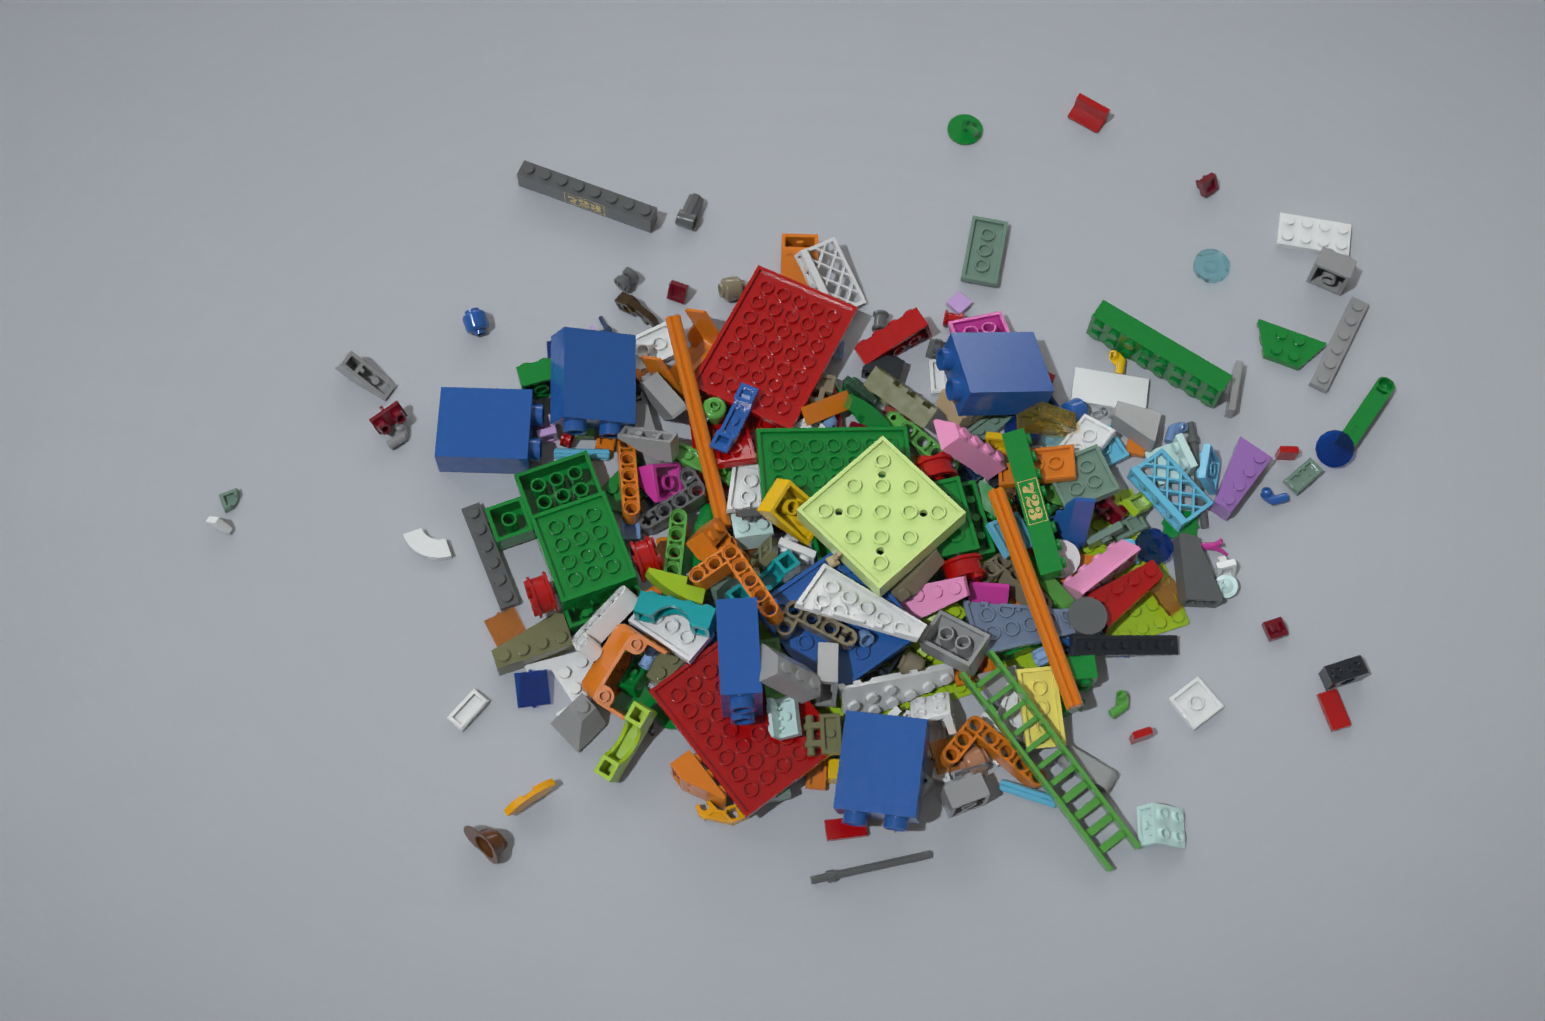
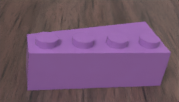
(1241, 473)

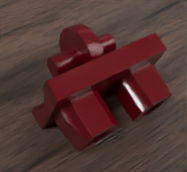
(388, 417)
(1109, 510)

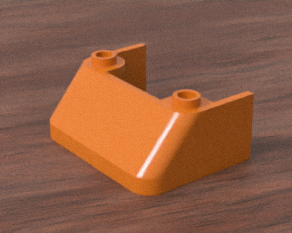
(701, 338)
(621, 639)

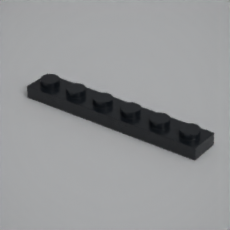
(1123, 645)

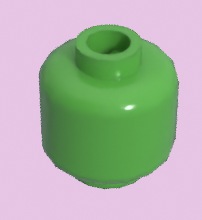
(714, 410)

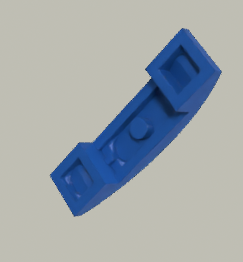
(735, 419)

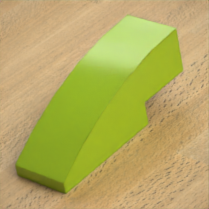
(675, 585)

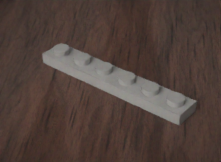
(1338, 345)

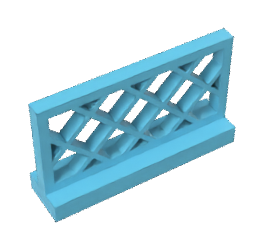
(1161, 501)

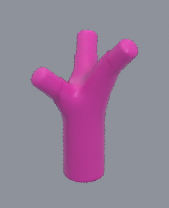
(1214, 546)

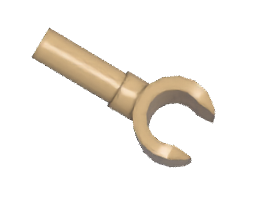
(833, 560)

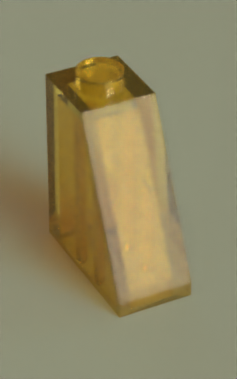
(1047, 420)

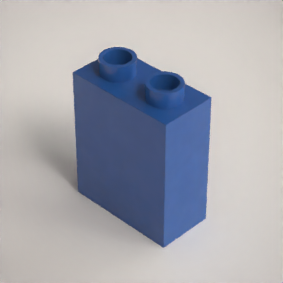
(994, 372)
(593, 381)
(487, 430)
(739, 659)
(882, 769)

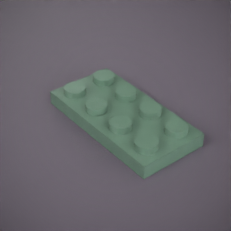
(984, 251)

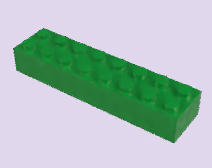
(1158, 354)

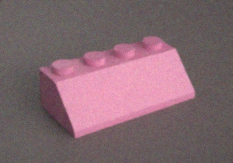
(969, 449)
(1102, 569)

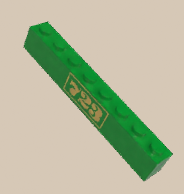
(1033, 505)

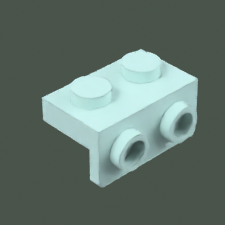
(783, 718)

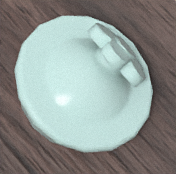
(1227, 585)

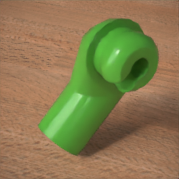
(1122, 703)

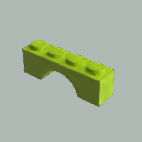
(636, 725)

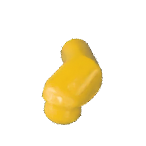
(1118, 361)

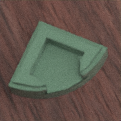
(229, 499)

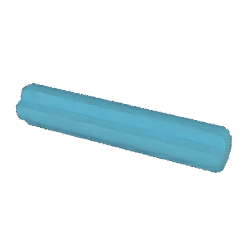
(594, 454)
(1026, 792)

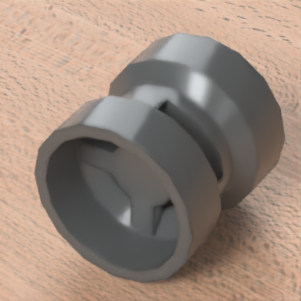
(626, 279)

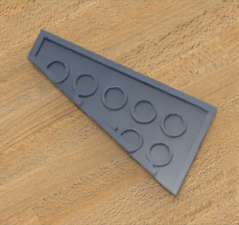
(1011, 624)

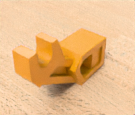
(720, 816)

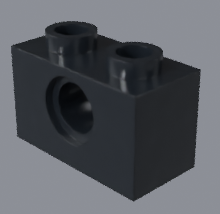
(1343, 672)

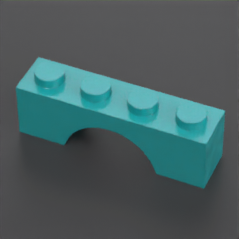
(777, 573)
(652, 607)

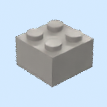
(1331, 271)
(964, 794)

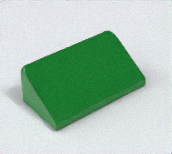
(633, 679)

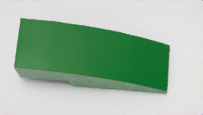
(867, 414)

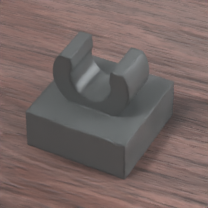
(934, 345)

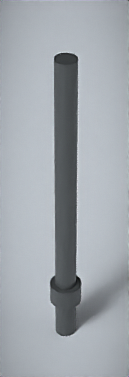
(1193, 442)
(831, 875)

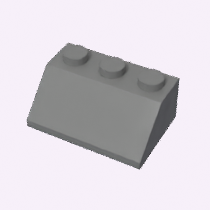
(955, 643)
(788, 675)

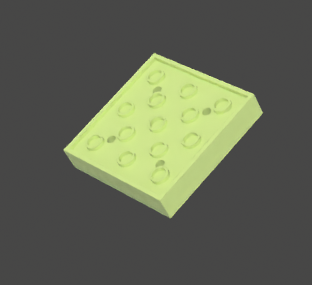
(881, 516)

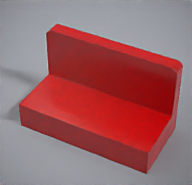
(1089, 113)

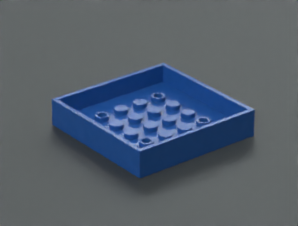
(803, 645)

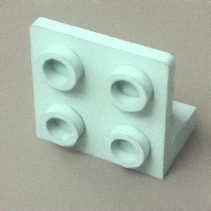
(1180, 453)
(1160, 825)

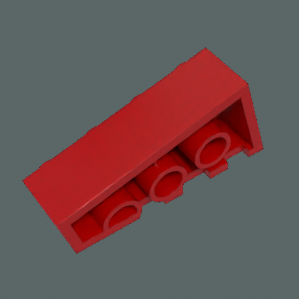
(894, 337)
(1126, 591)

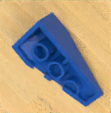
(1074, 521)

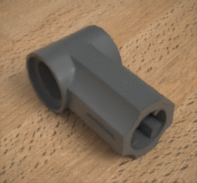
(688, 215)

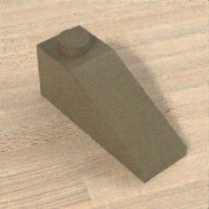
(917, 577)

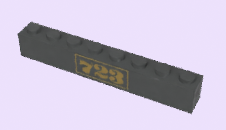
(587, 196)

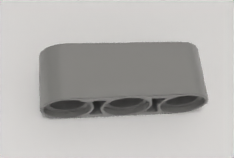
(1098, 773)

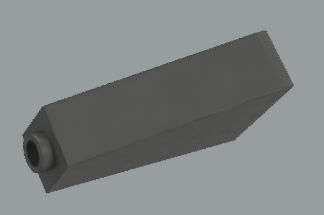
(1193, 574)

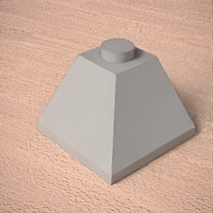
(579, 722)

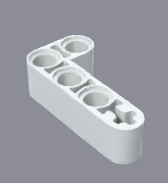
(603, 622)

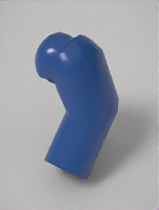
(1267, 495)

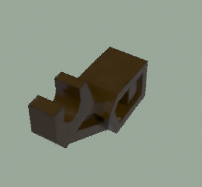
(630, 305)

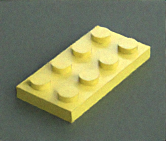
(1044, 693)

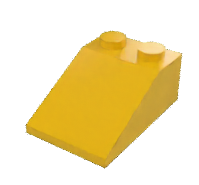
(781, 509)

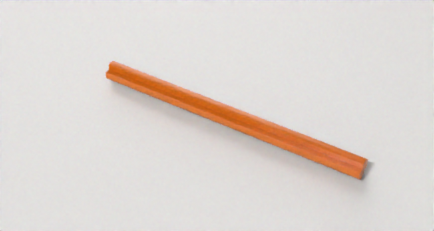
(697, 419)
(1035, 599)

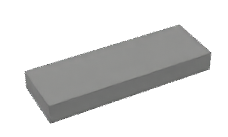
(1234, 389)

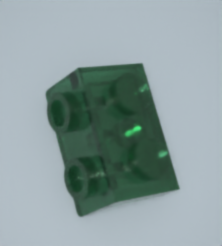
(856, 388)

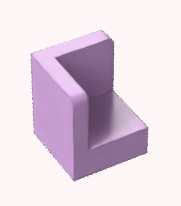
(547, 432)

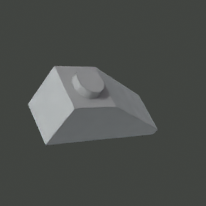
(364, 375)
(653, 443)

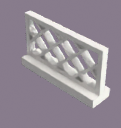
(815, 280)

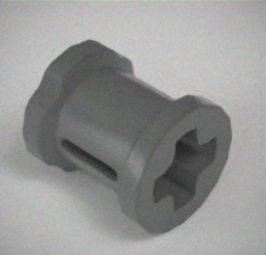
(880, 319)

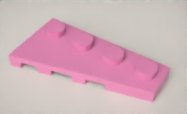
(936, 596)

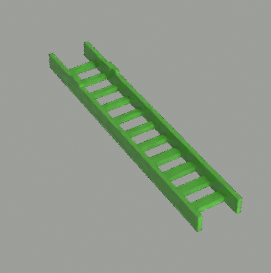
(1074, 765)

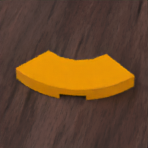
(521, 802)

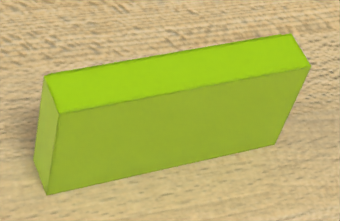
(1137, 504)

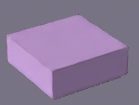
(958, 303)

